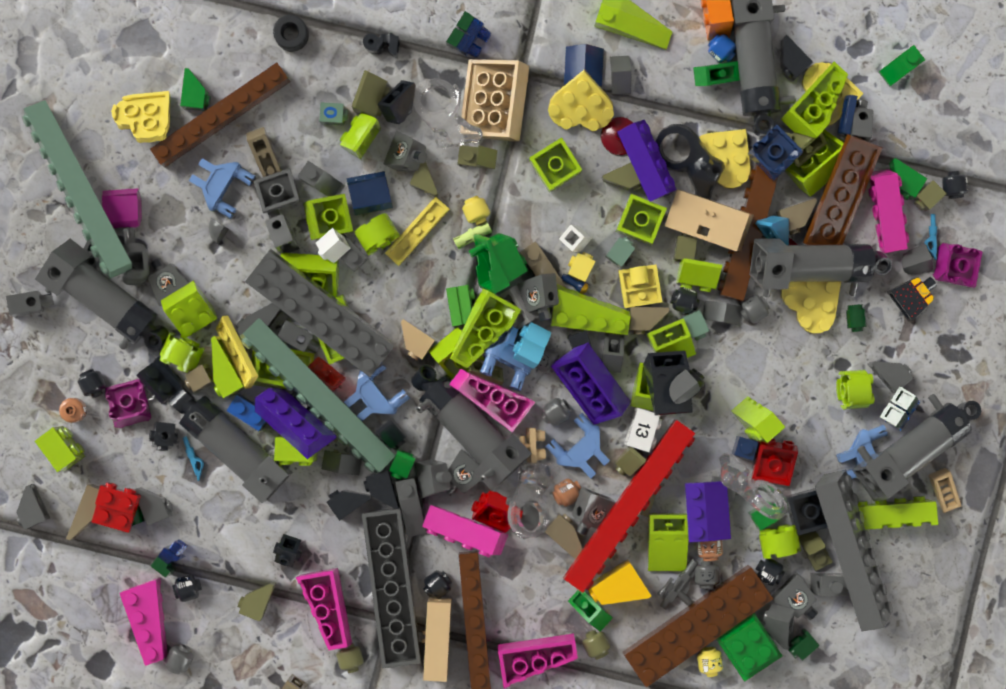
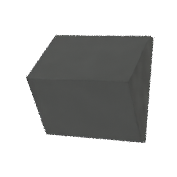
(277, 191)

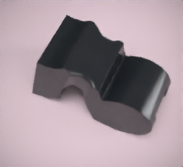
(375, 45)

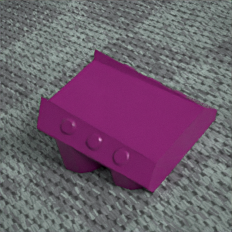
(123, 207)
(957, 265)
(127, 403)

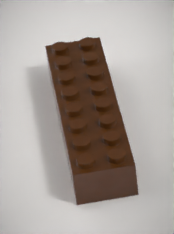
(697, 625)

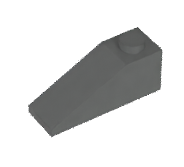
(267, 314)
(411, 506)

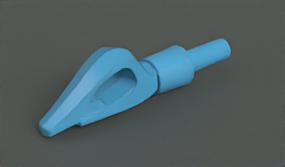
(933, 237)
(193, 459)

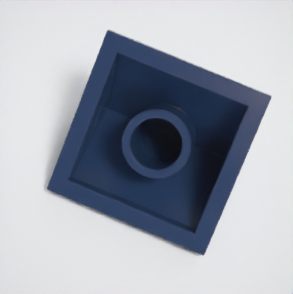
(585, 58)

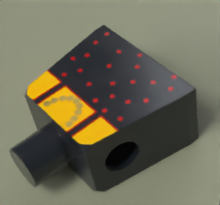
(913, 296)

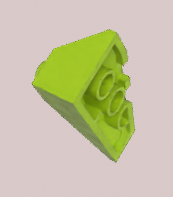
(484, 326)

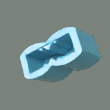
(532, 344)

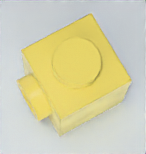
(581, 266)

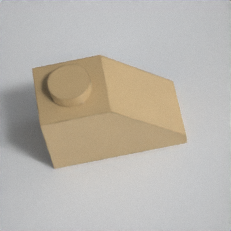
(416, 341)

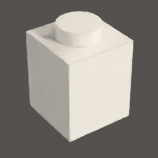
(575, 238)
(332, 246)

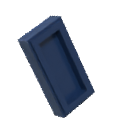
(847, 114)

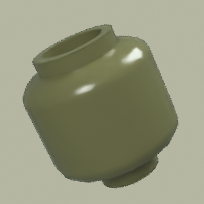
(596, 644)
(350, 658)

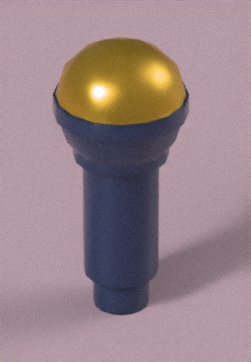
(581, 287)

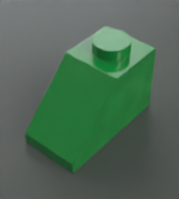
(901, 65)
(716, 73)
(194, 94)
(911, 179)
(402, 464)
(590, 610)

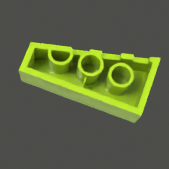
(588, 313)
(758, 420)
(899, 512)

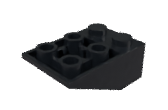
(660, 371)

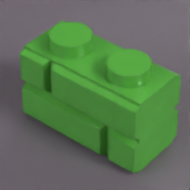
(460, 304)

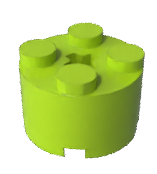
(377, 234)
(181, 352)
(855, 389)
(780, 541)

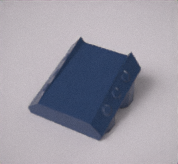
(775, 152)
(369, 193)

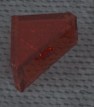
(326, 373)

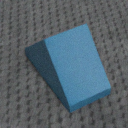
(774, 228)

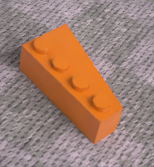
(717, 17)

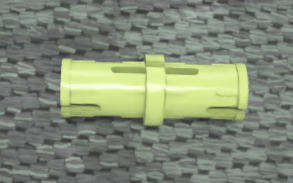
(468, 237)

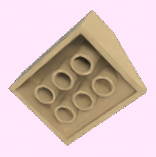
(496, 97)

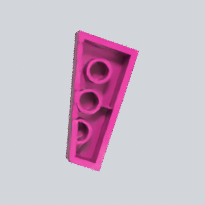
(888, 210)
(498, 402)
(465, 531)
(327, 605)
(147, 619)
(534, 656)

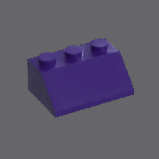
(707, 511)

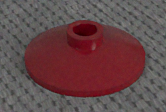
(609, 135)

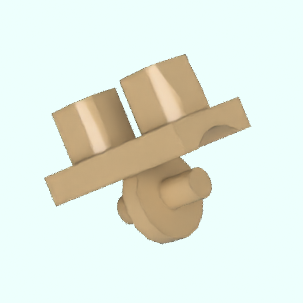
(532, 436)

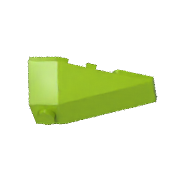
(631, 21)
(814, 108)

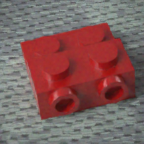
(775, 462)
(116, 507)
(492, 511)

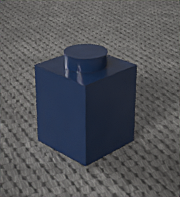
(744, 447)

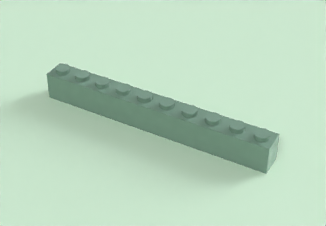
(77, 189)
(317, 396)

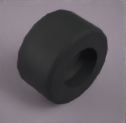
(291, 45)

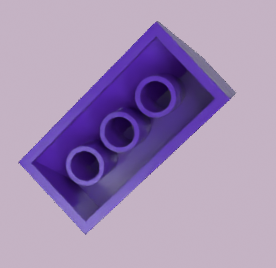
(647, 160)
(591, 384)
(293, 421)

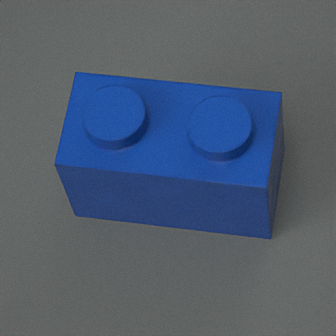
(245, 411)

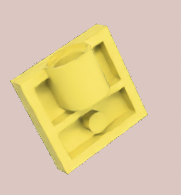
(640, 286)

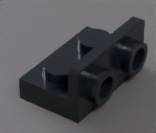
(160, 380)

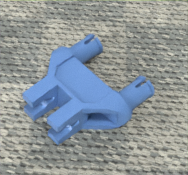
(218, 183)
(503, 352)
(373, 397)
(864, 439)
(582, 450)

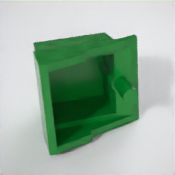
(497, 261)
(749, 647)

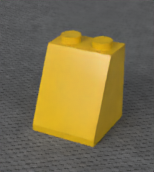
(619, 585)

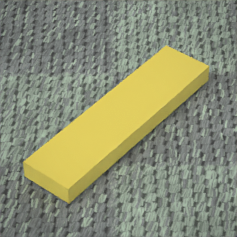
(417, 231)
(236, 352)

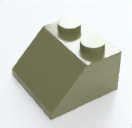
(369, 94)

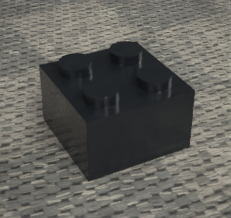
(806, 511)

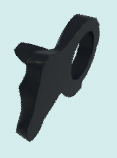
(700, 165)

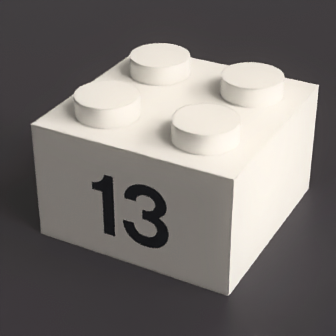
(642, 430)

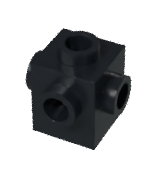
(168, 431)
(287, 551)

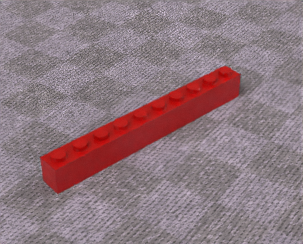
(628, 506)

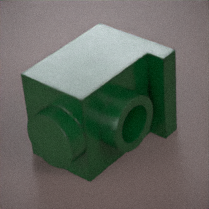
(803, 645)

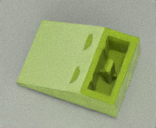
(667, 541)

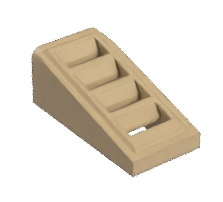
(937, 482)

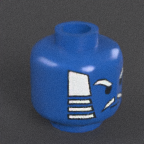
(722, 48)

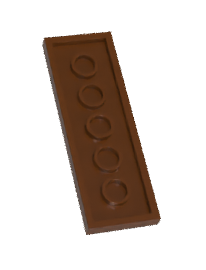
(843, 192)

